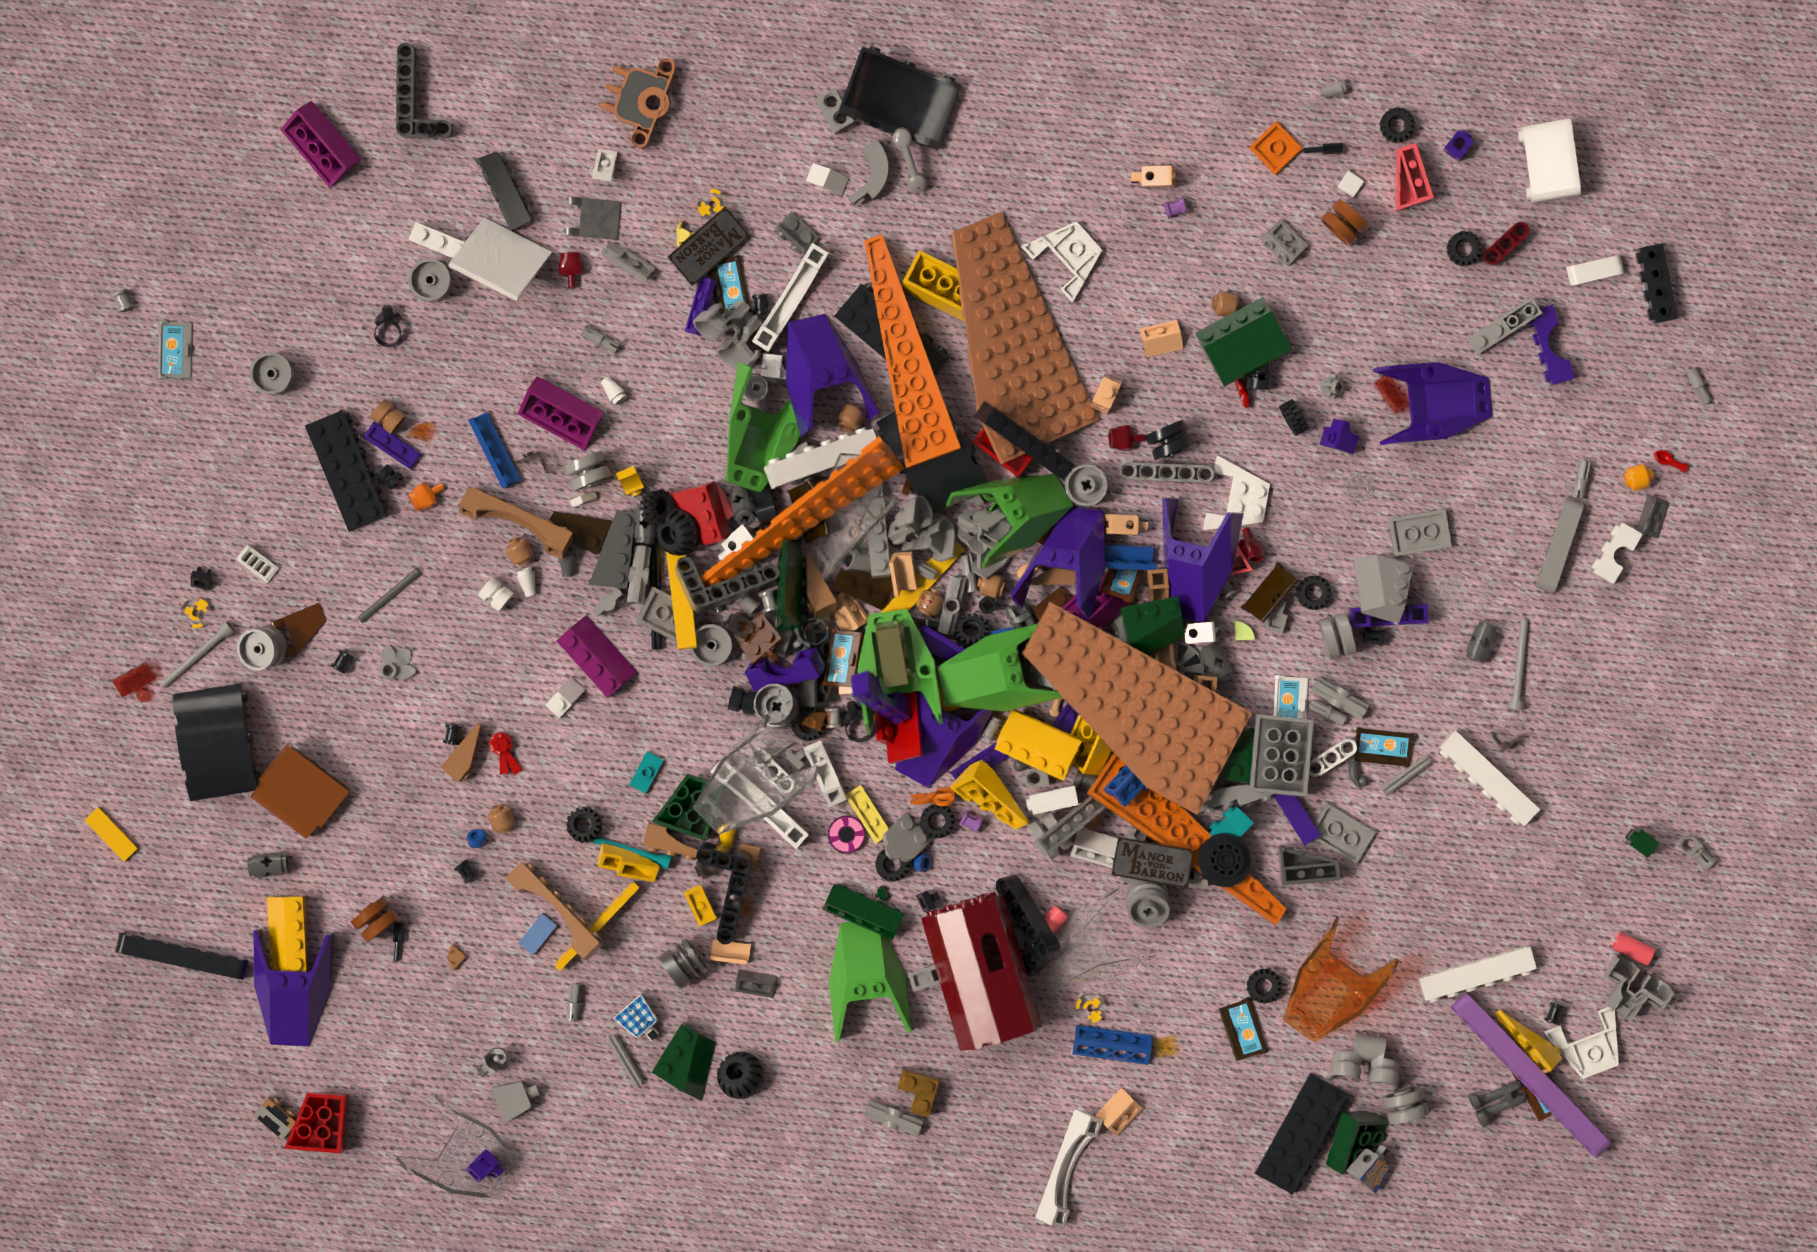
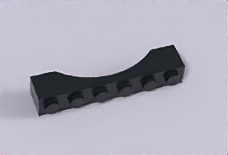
(1024, 440)

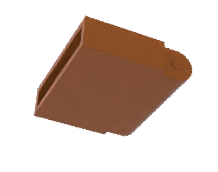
(298, 791)

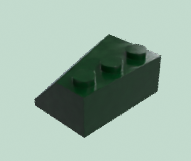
(1152, 624)
(1240, 759)
(679, 810)
(686, 1061)
(1354, 1134)

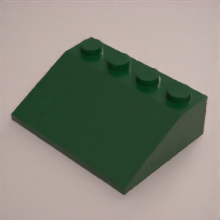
(1243, 342)
(790, 588)

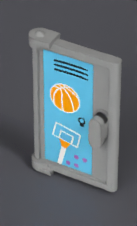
(174, 350)

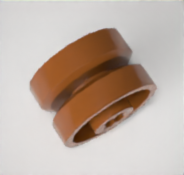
(1345, 222)
(375, 919)

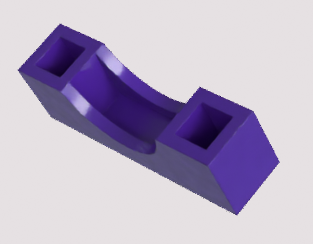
(1557, 369)
(1412, 615)
(805, 666)
(868, 691)

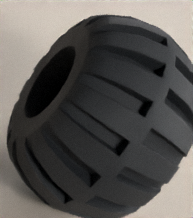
(678, 533)
(731, 1070)

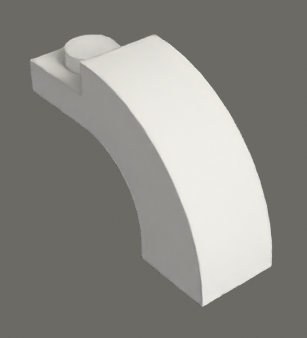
(826, 776)

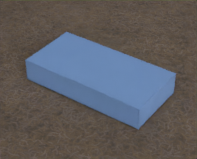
(537, 934)

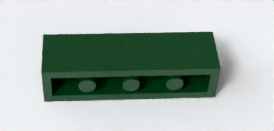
(863, 911)

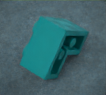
(1233, 823)

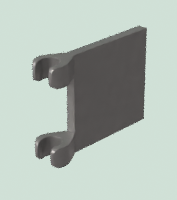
(597, 218)

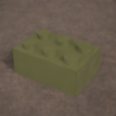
(893, 653)

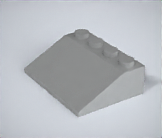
(1281, 755)

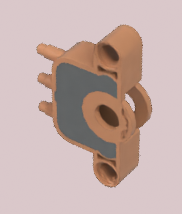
(633, 97)

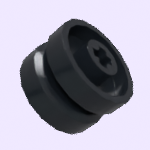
(1169, 441)

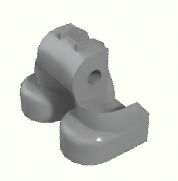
(737, 316)
(918, 514)
(974, 527)
(1626, 1002)
(1367, 1049)

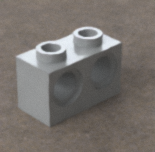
(831, 113)

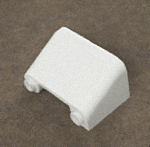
(1550, 161)

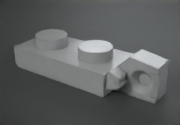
(629, 262)

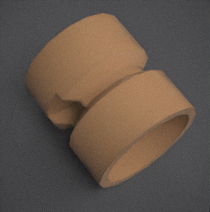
(390, 418)

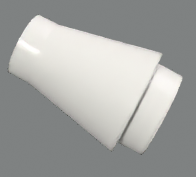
(614, 392)
(527, 581)

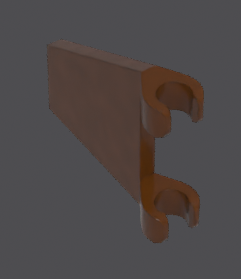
(301, 626)

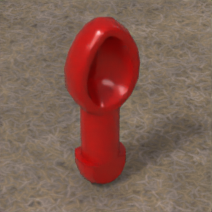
(1243, 393)
(1665, 458)

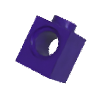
(1452, 150)

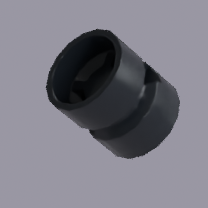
(1264, 383)
(742, 700)

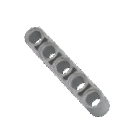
(1175, 468)
(1560, 545)

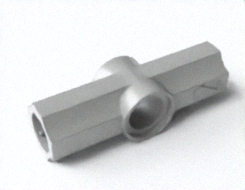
(639, 575)
(949, 617)
(1339, 698)
(893, 1118)

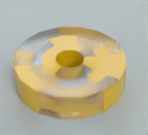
(708, 196)
(204, 613)
(1090, 1016)

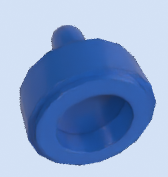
(476, 838)
(922, 862)

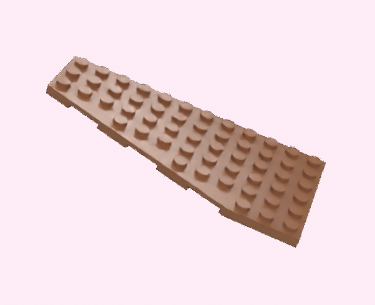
(1013, 341)
(1148, 714)

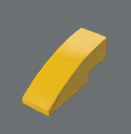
(627, 863)

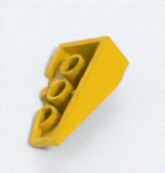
(985, 788)
(1533, 1045)

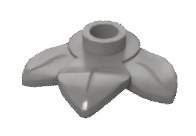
(399, 663)

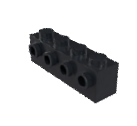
(1657, 283)

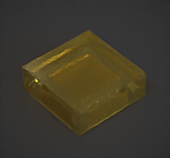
(1164, 1046)

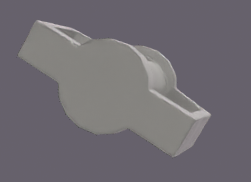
(607, 602)

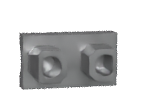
(492, 1061)

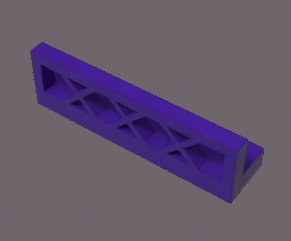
(939, 644)

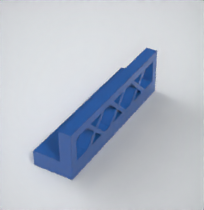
(494, 450)
(1129, 557)
(1127, 786)
(1112, 1041)

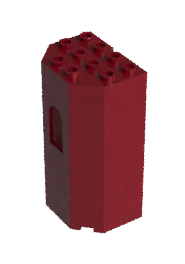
(981, 1004)

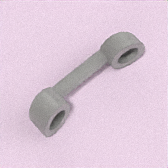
(902, 139)

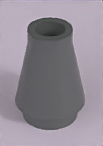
(568, 563)

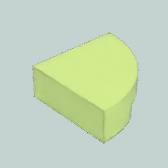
(1243, 631)

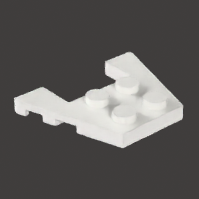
(1074, 250)
(1246, 495)
(1593, 1052)

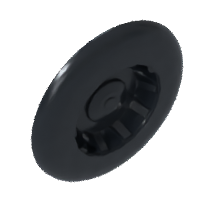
(1224, 860)

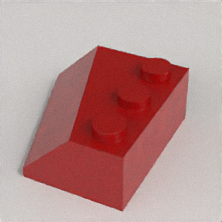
(706, 507)
(320, 1123)

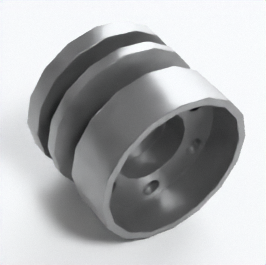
(767, 701)
(683, 963)

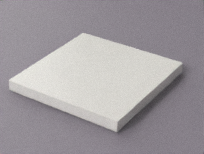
(500, 259)

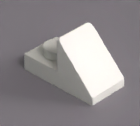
(605, 165)
(565, 697)

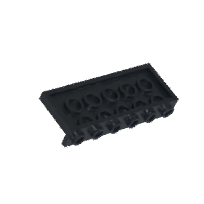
(861, 317)
(347, 470)
(1302, 1134)

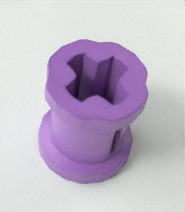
(1175, 208)
(971, 821)

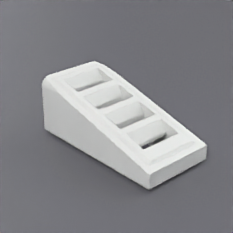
(244, 553)

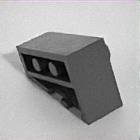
(1303, 867)

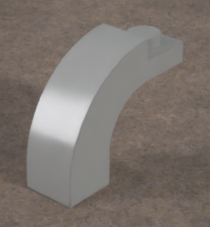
(879, 173)

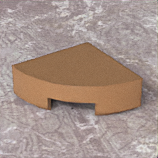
(455, 956)

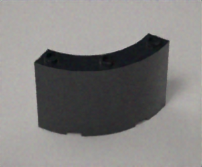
(899, 95)
(941, 475)
(215, 742)

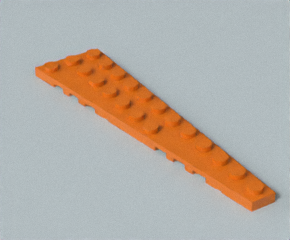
(918, 403)
(856, 479)
(1174, 826)

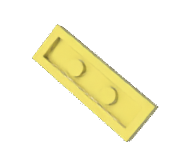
(867, 813)

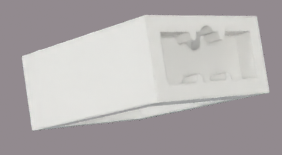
(1052, 799)

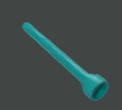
(662, 860)

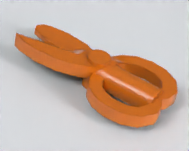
(938, 797)

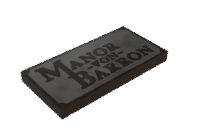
(708, 246)
(1152, 862)

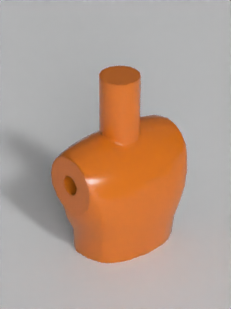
(424, 497)

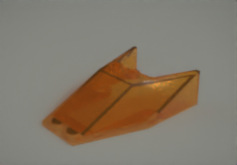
(1330, 991)

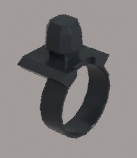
(387, 316)
(798, 644)
(852, 713)

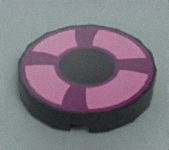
(846, 834)

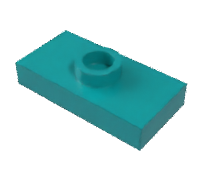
(646, 772)

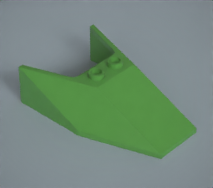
(756, 436)
(1029, 505)
(920, 659)
(990, 675)
(865, 969)

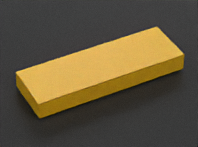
(111, 834)

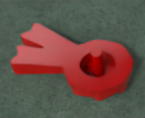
(501, 745)

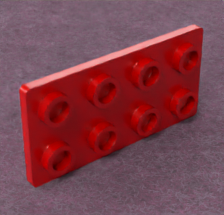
(901, 739)

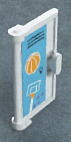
(1288, 696)

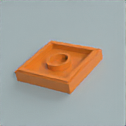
(1275, 148)

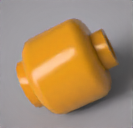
(1638, 477)

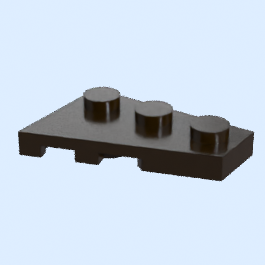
(586, 531)
(864, 587)

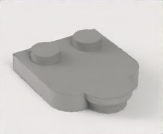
(904, 839)

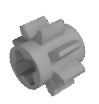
(1332, 386)
(819, 624)

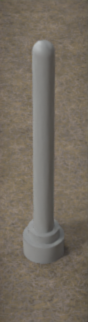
(223, 631)
(1516, 700)

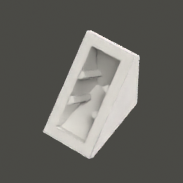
(827, 179)

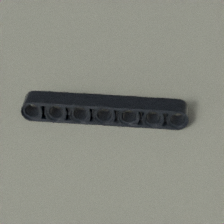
(180, 956)

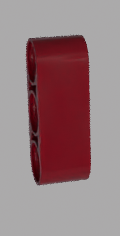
(1514, 240)

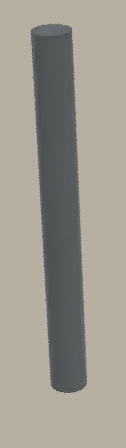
(389, 595)

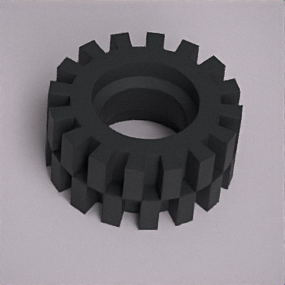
(1397, 113)
(1472, 240)
(1293, 417)
(649, 506)
(1325, 592)
(970, 621)
(806, 735)
(934, 832)
(591, 833)
(888, 875)
(1264, 997)

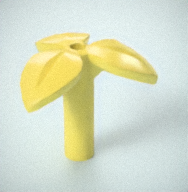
(682, 234)

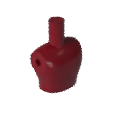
(571, 266)
(1123, 438)
(1251, 548)

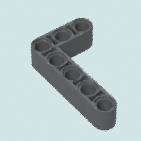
(401, 100)
(723, 588)

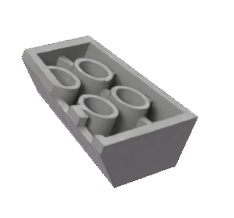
(1383, 586)

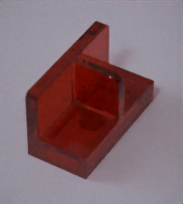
(1391, 394)

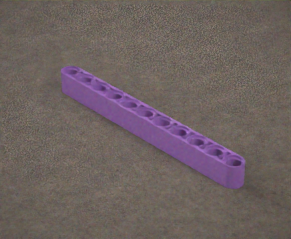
(1530, 1075)

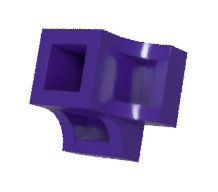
(1339, 437)
(484, 1165)

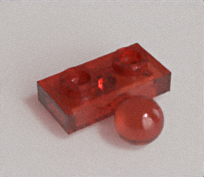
(135, 680)

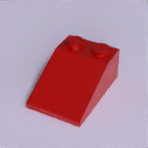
(1014, 466)

